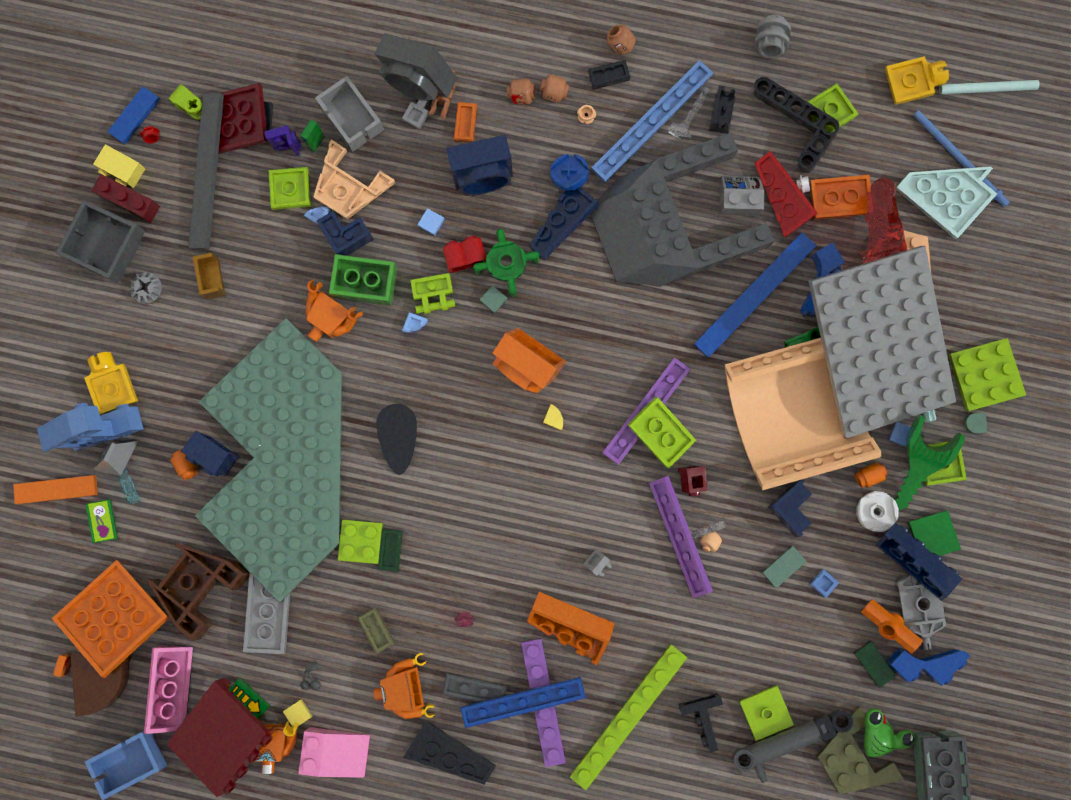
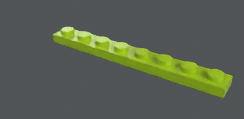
(628, 717)

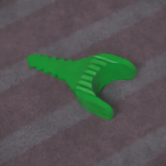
(924, 460)

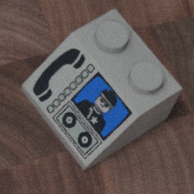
(741, 196)

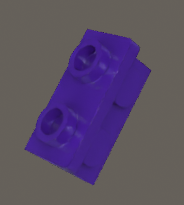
(283, 138)

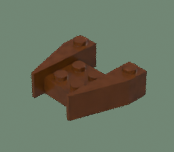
(190, 583)

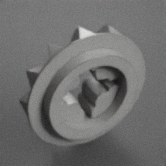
(154, 287)

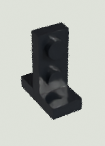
(702, 718)

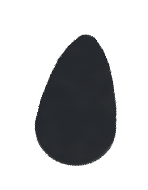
(397, 435)

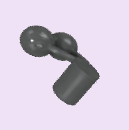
(315, 684)

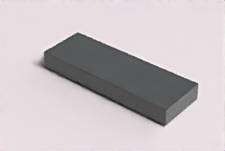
(472, 688)

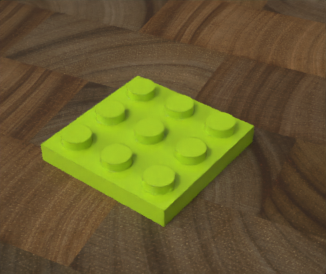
(986, 374)

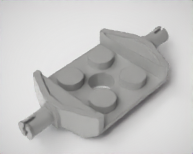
(920, 621)

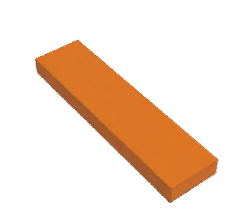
(55, 489)

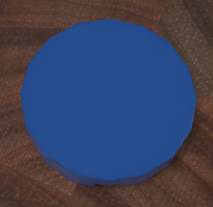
(569, 172)

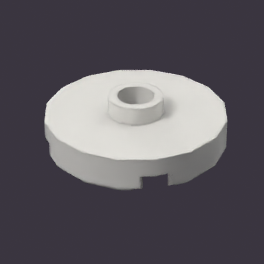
(887, 511)

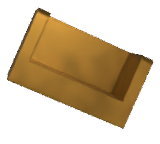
(209, 276)

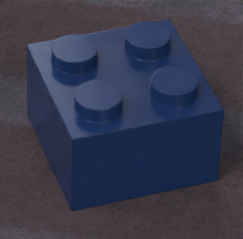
(210, 454)

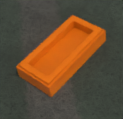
(465, 122)

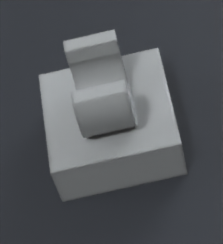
(597, 562)

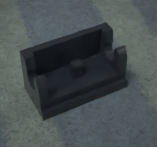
(722, 110)

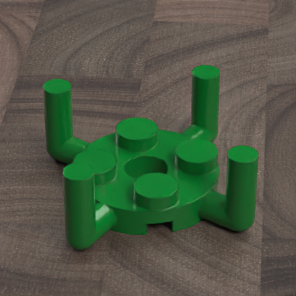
(506, 273)

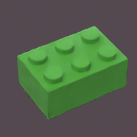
(363, 280)

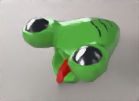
(880, 737)

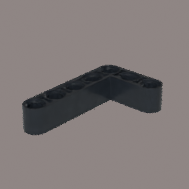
(801, 118)

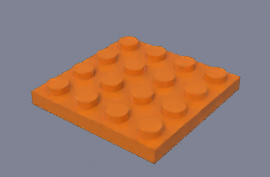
(110, 618)

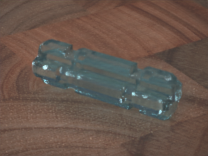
(128, 487)

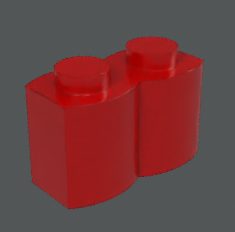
(464, 254)

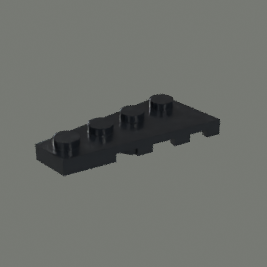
(446, 753)

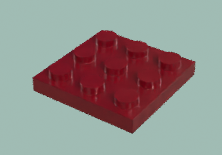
(242, 118)

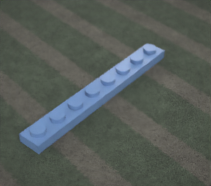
(652, 121)

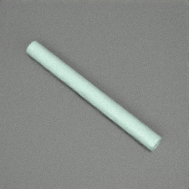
(989, 87)

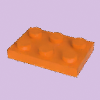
(840, 196)

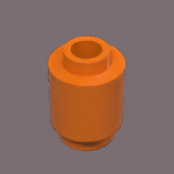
(182, 466)
(871, 475)

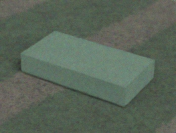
(784, 566)

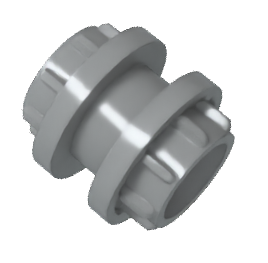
(772, 36)

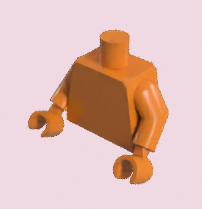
(327, 314)

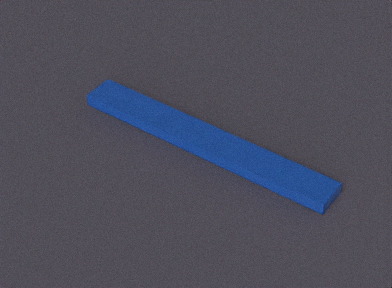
(754, 295)

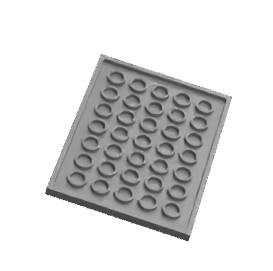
(883, 341)

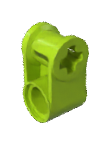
(186, 101)

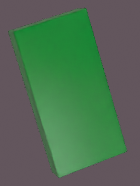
(312, 135)

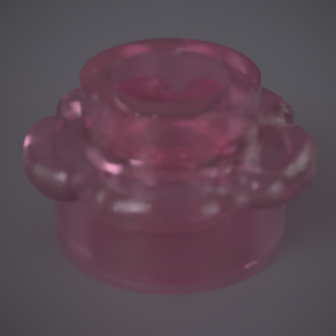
(464, 619)

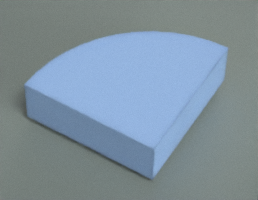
(317, 213)
(414, 323)

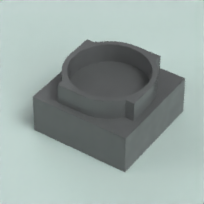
(414, 68)
(100, 241)

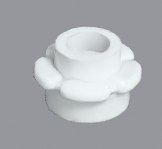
(803, 184)

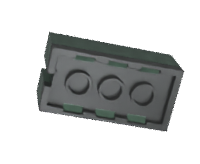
(941, 766)

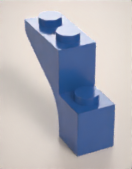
(827, 261)
(937, 667)

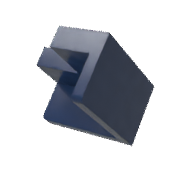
(347, 238)
(786, 508)

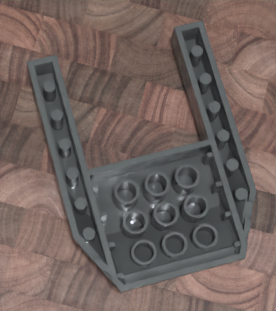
(643, 227)

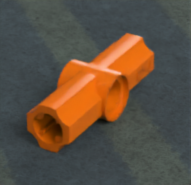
(891, 626)

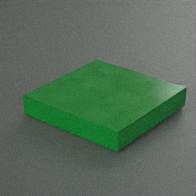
(936, 533)

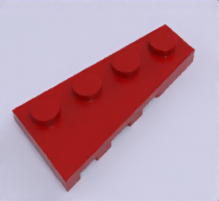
(786, 198)

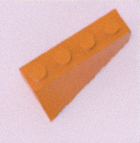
(571, 626)

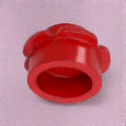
(150, 134)

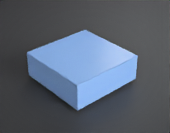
(431, 222)

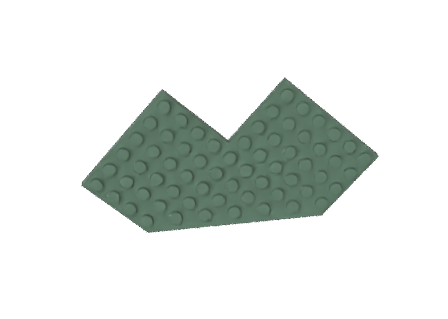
(286, 502)

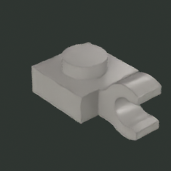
(416, 113)

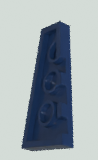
(567, 215)

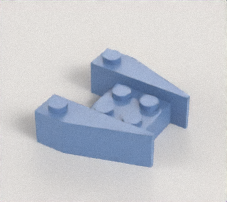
(86, 428)

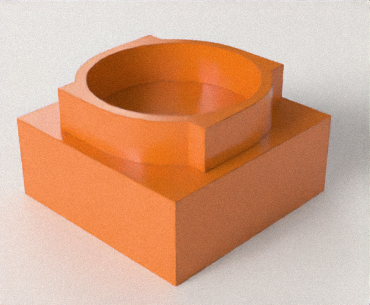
(527, 361)

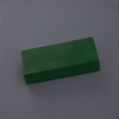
(390, 550)
(874, 664)

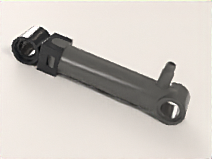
(791, 740)

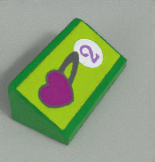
(101, 521)

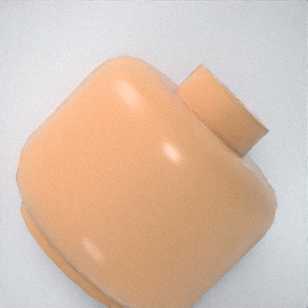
(711, 542)

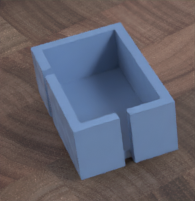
(126, 764)

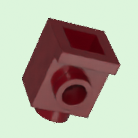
(693, 479)

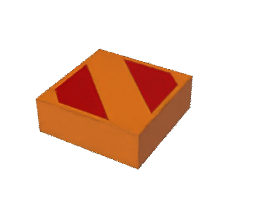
(63, 665)

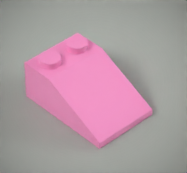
(333, 753)

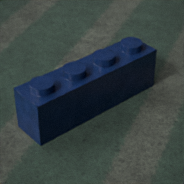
(919, 561)

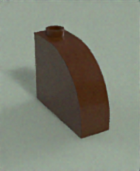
(93, 691)

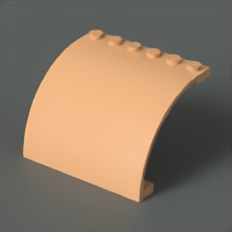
(791, 416)

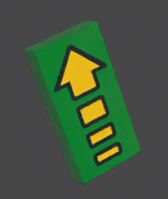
(249, 698)

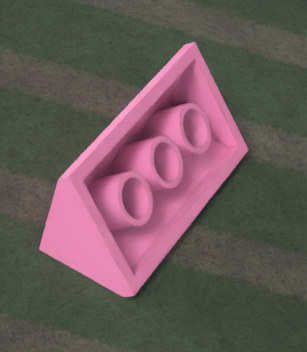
(168, 688)

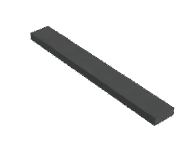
(206, 171)

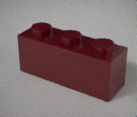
(125, 198)

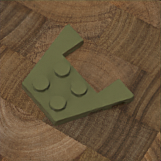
(847, 764)

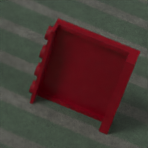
(220, 739)

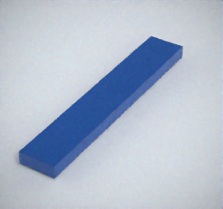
(523, 702)

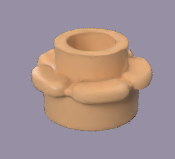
(586, 109)

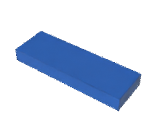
(133, 115)

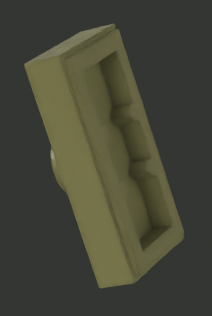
(376, 630)

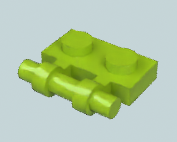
(432, 287)

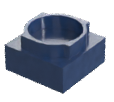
(481, 165)

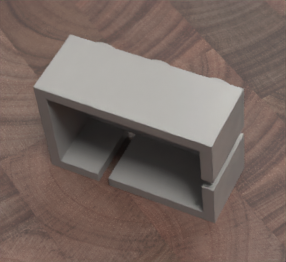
(349, 113)

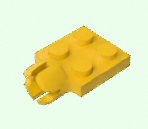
(915, 79)
(109, 383)

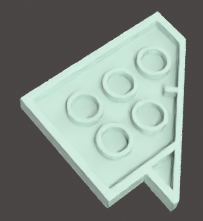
(949, 196)

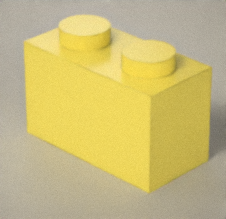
(119, 166)

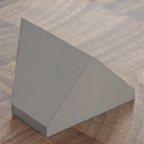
(115, 458)

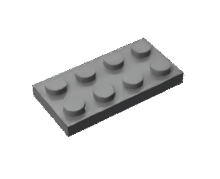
(265, 620)

